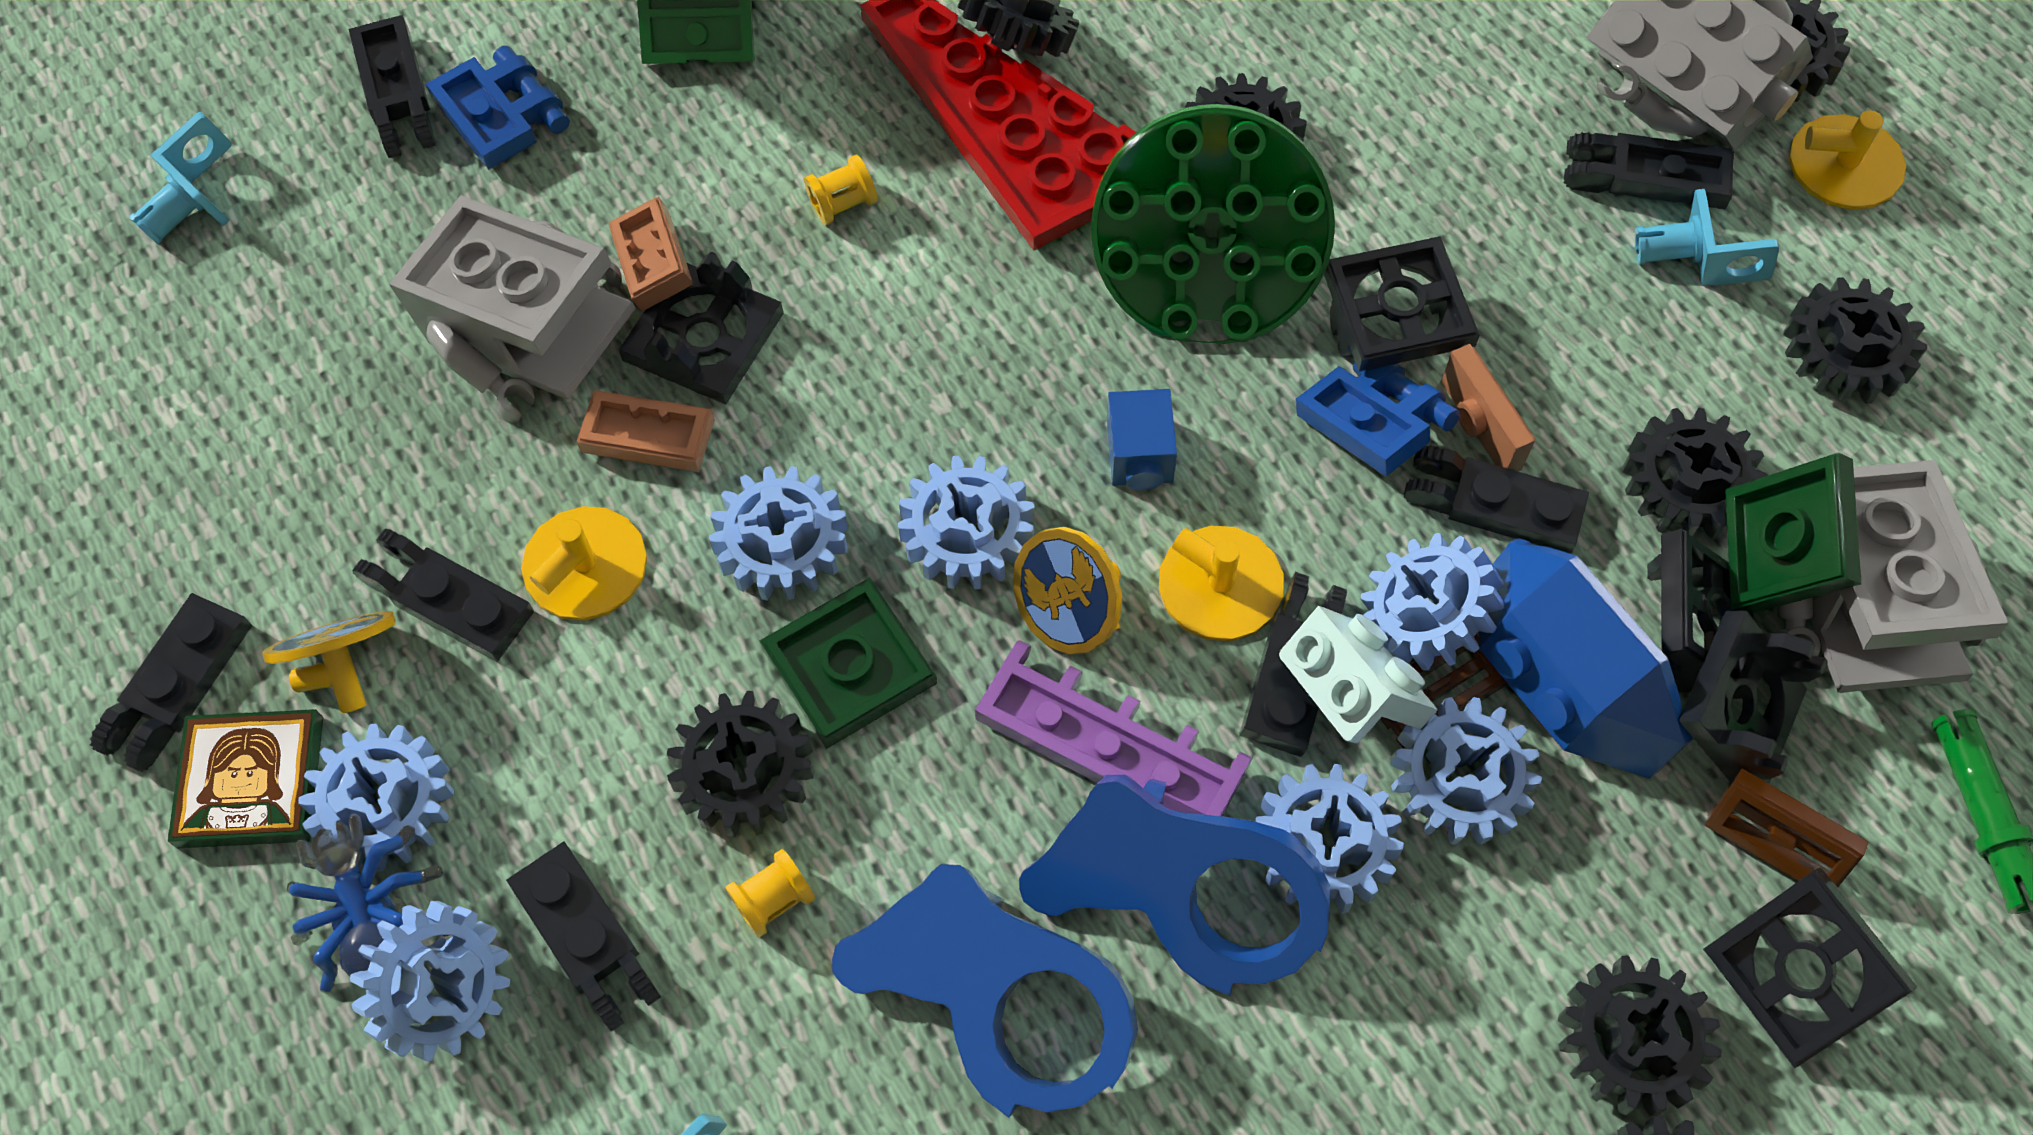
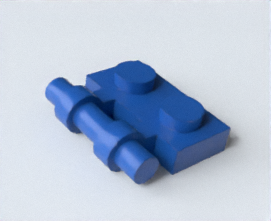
(483, 113)
(1370, 424)

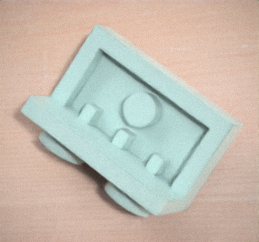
(1354, 675)

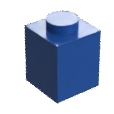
(1141, 438)

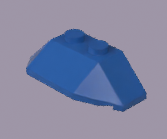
(1583, 662)

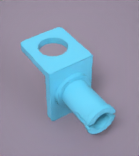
(180, 196)
(1697, 241)

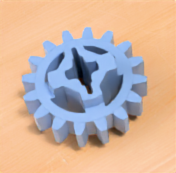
(748, 526)
(955, 543)
(1455, 579)
(406, 790)
(1478, 792)
(1354, 838)
(401, 987)

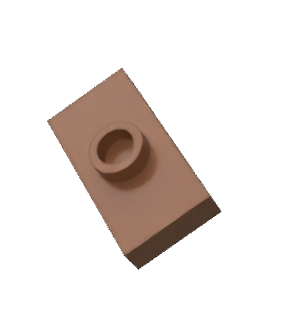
(650, 254)
(1486, 409)
(646, 431)

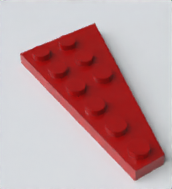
(1012, 122)

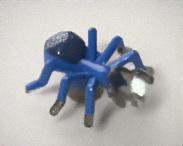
(356, 906)

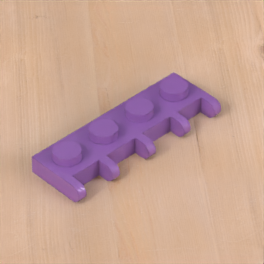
(1102, 741)

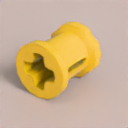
(860, 189)
(770, 893)

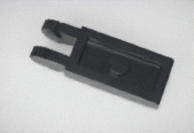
(392, 80)
(1649, 168)
(1498, 499)
(448, 596)
(171, 681)
(1279, 707)
(580, 929)

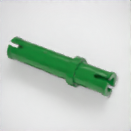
(1990, 808)

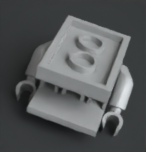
(1703, 63)
(511, 301)
(1916, 589)

